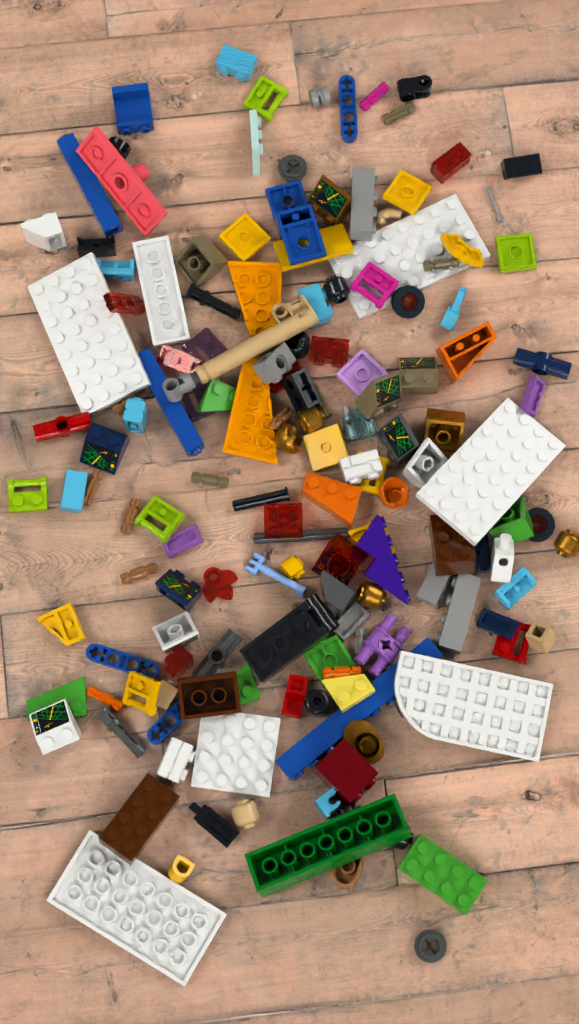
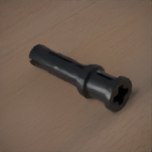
(205, 298)

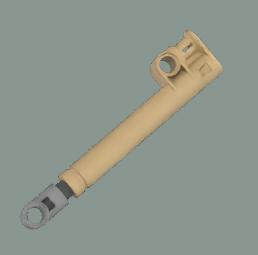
(289, 321)

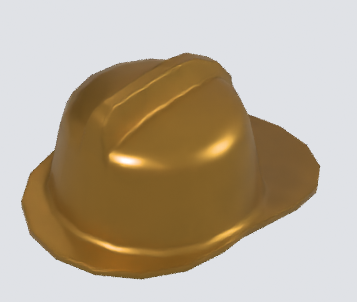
(365, 740)

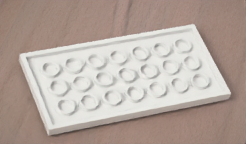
(403, 248)
(87, 336)
(490, 471)
(137, 909)

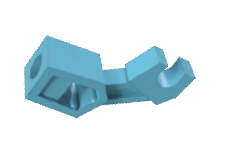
(453, 312)

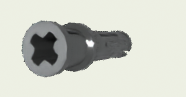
(115, 725)

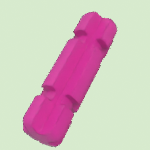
(374, 96)

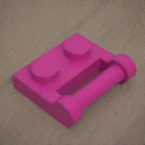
(377, 280)

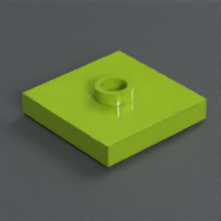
(515, 253)

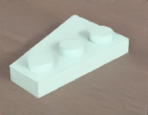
(256, 136)

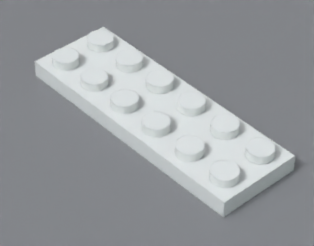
(161, 291)

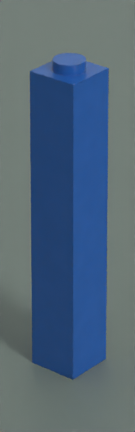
(89, 186)
(172, 411)

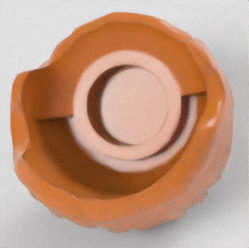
(394, 493)

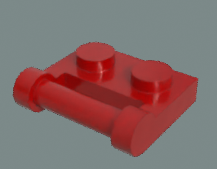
(504, 647)

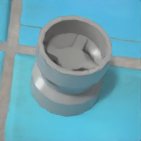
(319, 97)

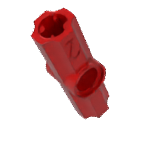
(50, 429)

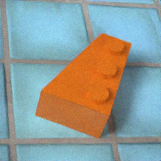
(464, 350)
(332, 496)

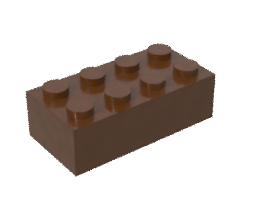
(139, 819)

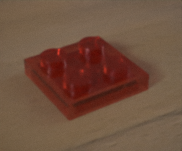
(283, 521)

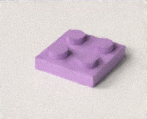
(360, 372)

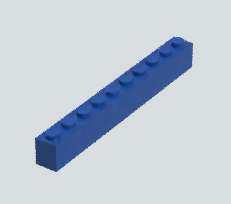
(330, 731)

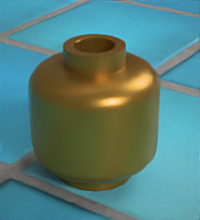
(310, 420)
(567, 543)
(370, 595)

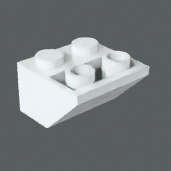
(44, 232)

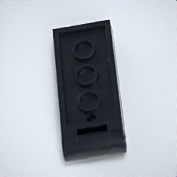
(289, 638)

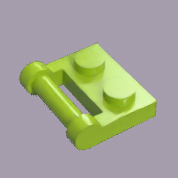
(260, 95)
(28, 501)
(163, 514)

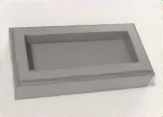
(351, 620)

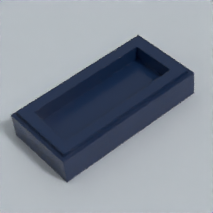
(497, 624)

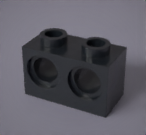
(300, 389)

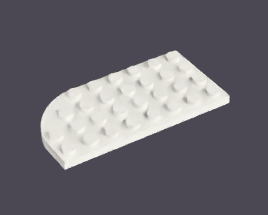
(472, 705)

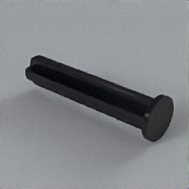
(260, 500)

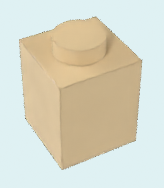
(540, 637)
(166, 695)

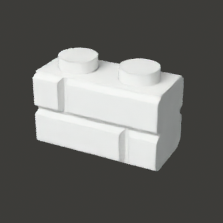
(360, 467)
(175, 761)

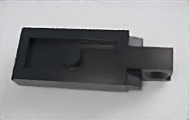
(214, 824)

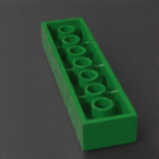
(328, 845)

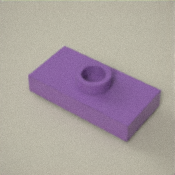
(532, 395)
(183, 541)

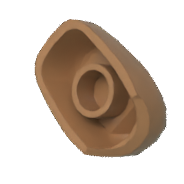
(348, 874)

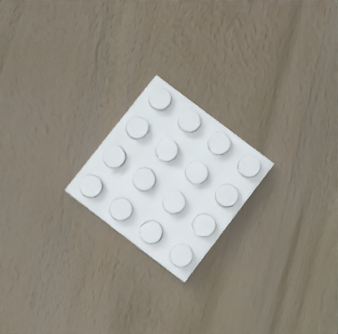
(236, 753)

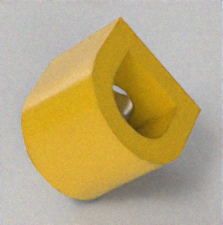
(293, 567)
(180, 869)

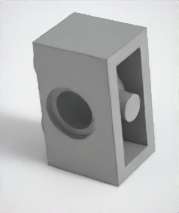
(274, 363)

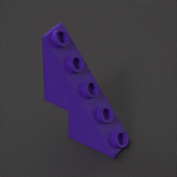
(383, 567)

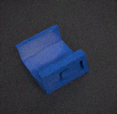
(132, 109)

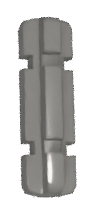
(361, 633)

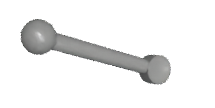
(500, 218)

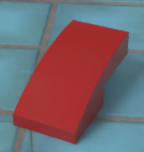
(294, 696)

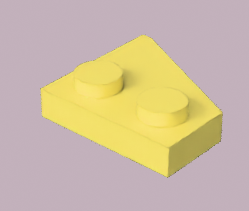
(348, 690)

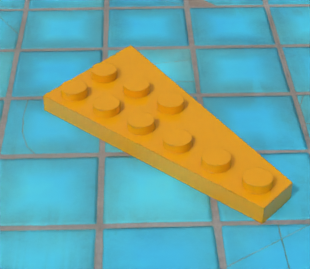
(257, 290)
(250, 416)

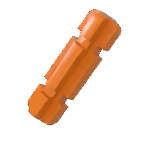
(341, 671)
(105, 698)

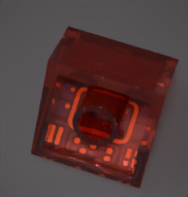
(340, 559)

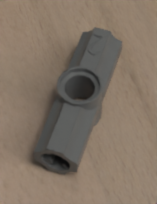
(225, 646)

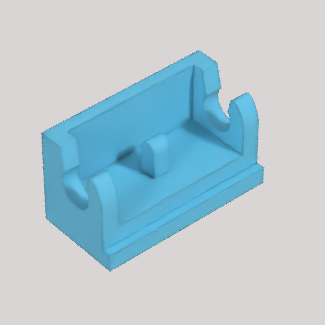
(118, 270)
(73, 491)
(512, 592)
(326, 806)

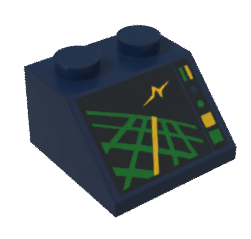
(103, 448)
(179, 590)

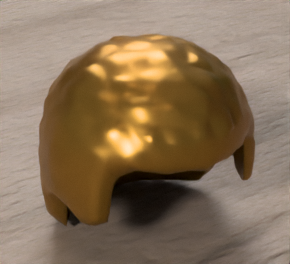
(287, 439)

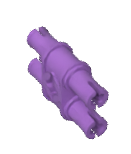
(374, 645)

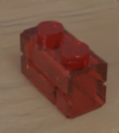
(450, 162)
(329, 351)
(178, 662)

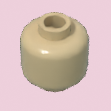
(245, 813)

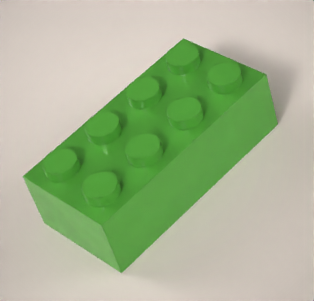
(442, 874)

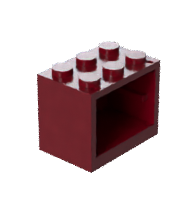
(346, 773)

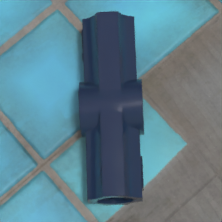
(542, 363)

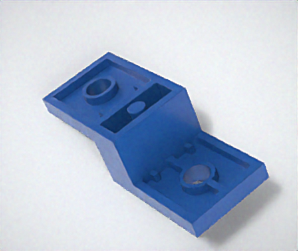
(295, 223)

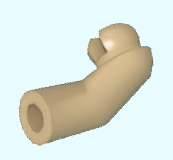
(386, 213)

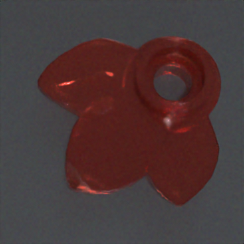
(221, 586)

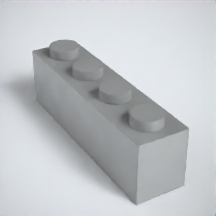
(362, 204)
(459, 612)

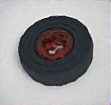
(410, 292)
(547, 526)

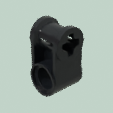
(412, 88)

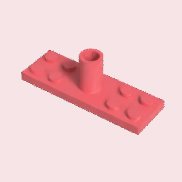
(122, 181)

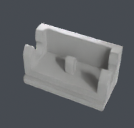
(434, 588)

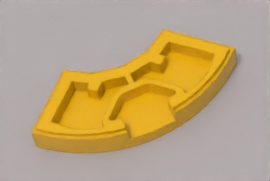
(462, 251)

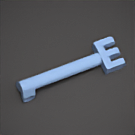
(259, 566)

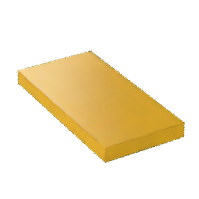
(335, 242)

